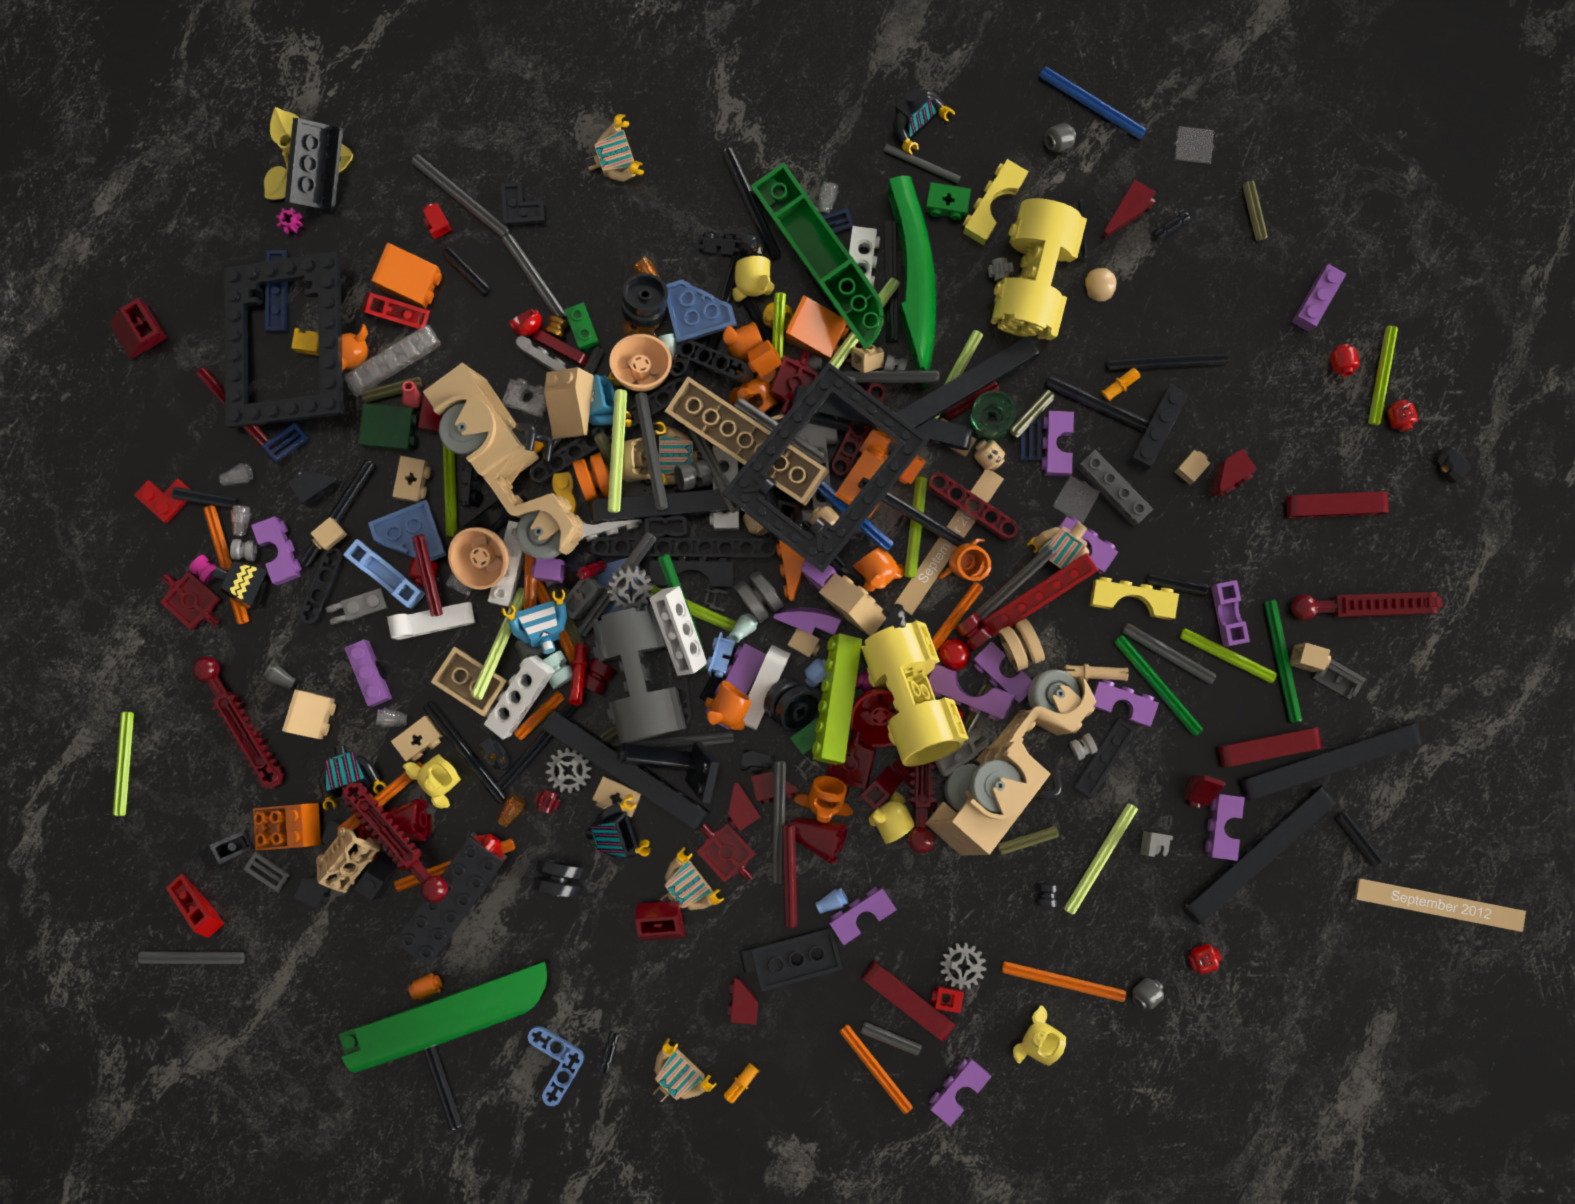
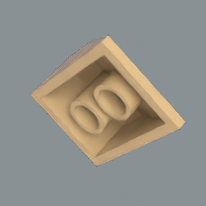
(568, 401)
(309, 714)

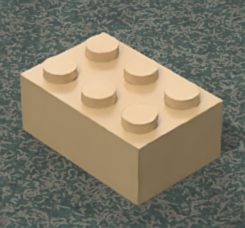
(853, 603)
(459, 676)

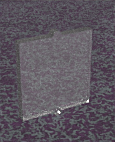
(1194, 145)
(1076, 499)

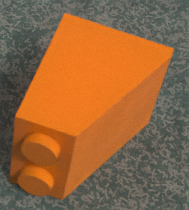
(406, 276)
(816, 329)
(865, 467)

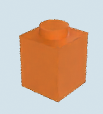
(763, 358)

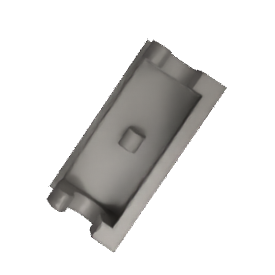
(1152, 843)

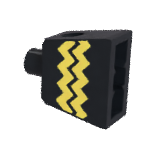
(240, 582)

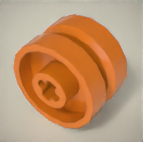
(593, 478)

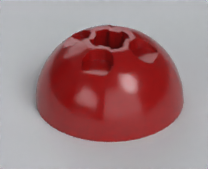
(874, 723)

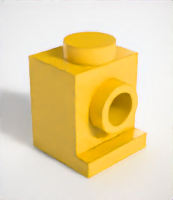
(305, 342)

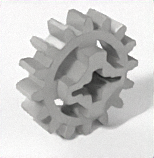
(621, 588)
(562, 777)
(972, 967)

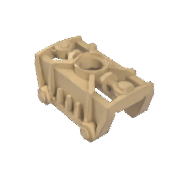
(337, 856)

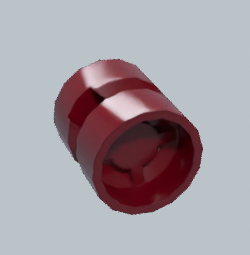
(974, 631)
(598, 676)

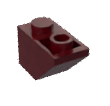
(764, 787)
(881, 787)
(744, 1003)

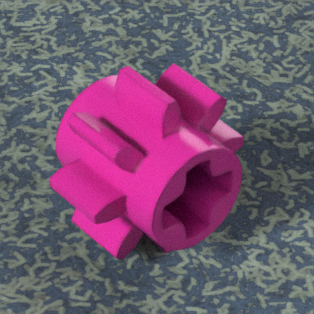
(289, 214)

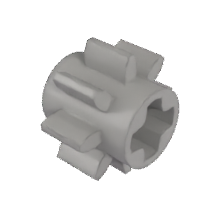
(1000, 269)

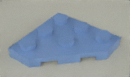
(696, 312)
(398, 528)

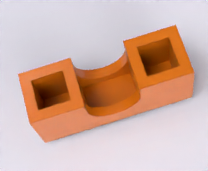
(879, 439)

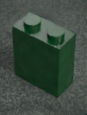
(388, 427)

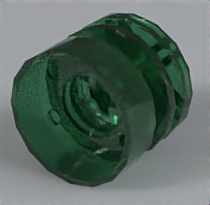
(996, 405)

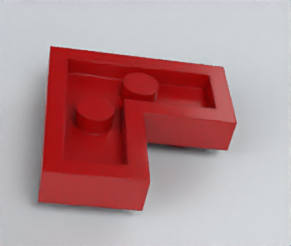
(161, 502)

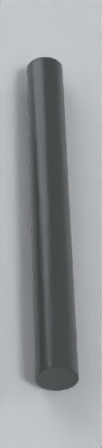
(922, 163)

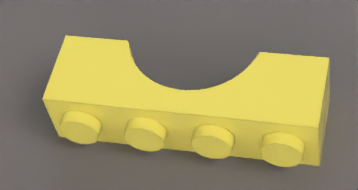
(1008, 181)
(1159, 603)

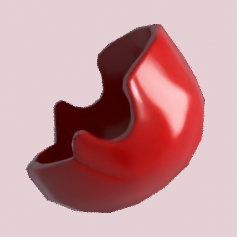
(526, 323)
(954, 654)

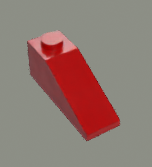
(394, 310)
(194, 907)

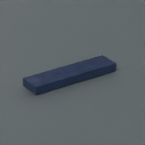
(276, 298)

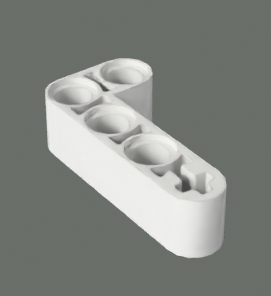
(422, 623)
(768, 675)

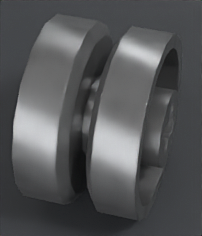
(760, 594)

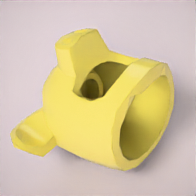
(752, 277)
(434, 778)
(892, 818)
(1041, 1041)

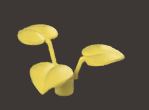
(280, 133)

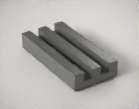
(284, 873)

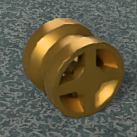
(556, 327)

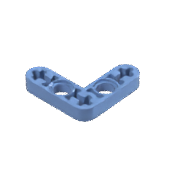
(562, 1057)

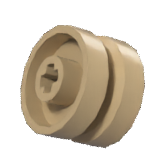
(1021, 645)

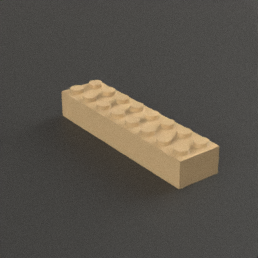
(741, 437)

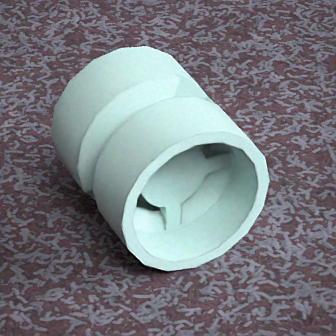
(563, 672)

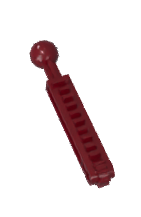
(1305, 606)
(207, 670)
(921, 838)
(433, 887)

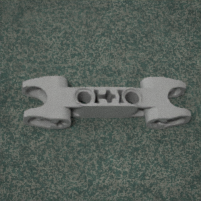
(819, 438)

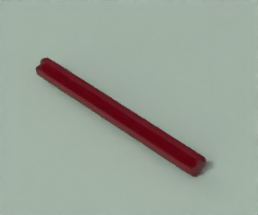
(219, 392)

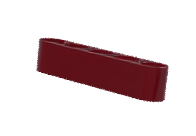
(852, 439)
(1337, 504)
(962, 505)
(1270, 747)
(908, 1001)

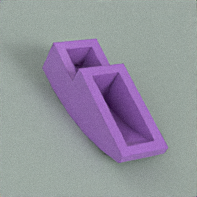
(809, 618)

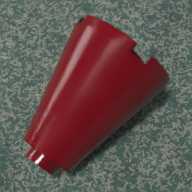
(412, 819)
(820, 837)

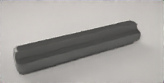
(891, 1038)

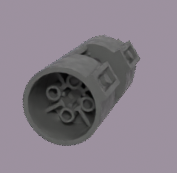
(646, 712)

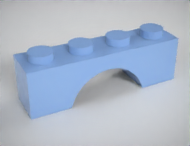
(384, 573)

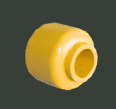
(769, 313)

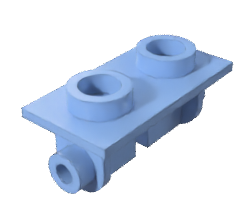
(717, 663)

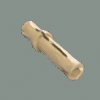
(1091, 672)

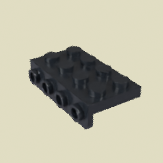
(313, 164)

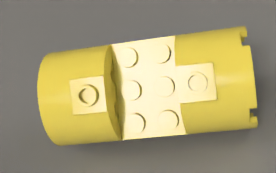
(1045, 234)
(924, 726)

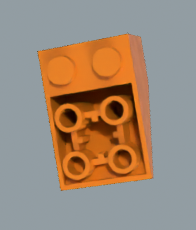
(790, 571)
(287, 826)

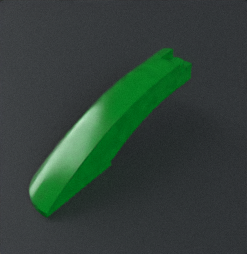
(821, 253)
(919, 302)
(443, 1019)

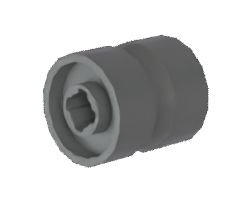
(692, 475)

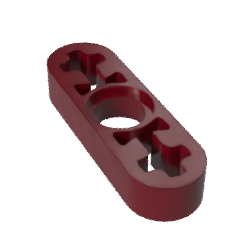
(560, 347)

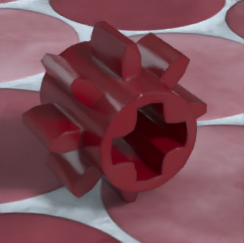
(547, 801)

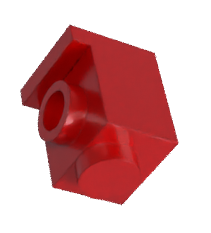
(436, 220)
(953, 1004)

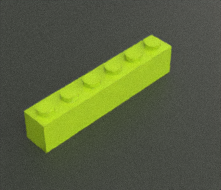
(837, 699)

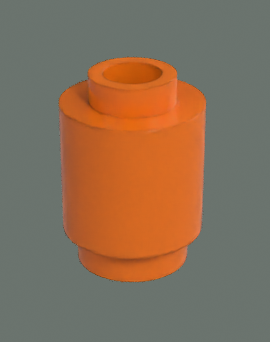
(425, 987)

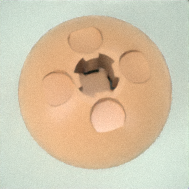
(640, 362)
(478, 557)

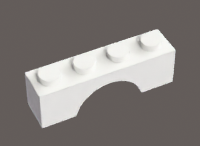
(609, 528)

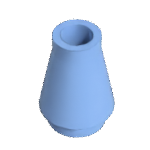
(834, 900)

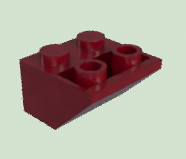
(136, 328)
(1232, 471)
(659, 921)

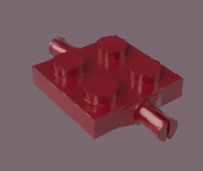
(788, 376)
(190, 600)
(857, 764)
(726, 852)

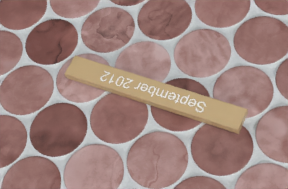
(942, 549)
(1440, 905)

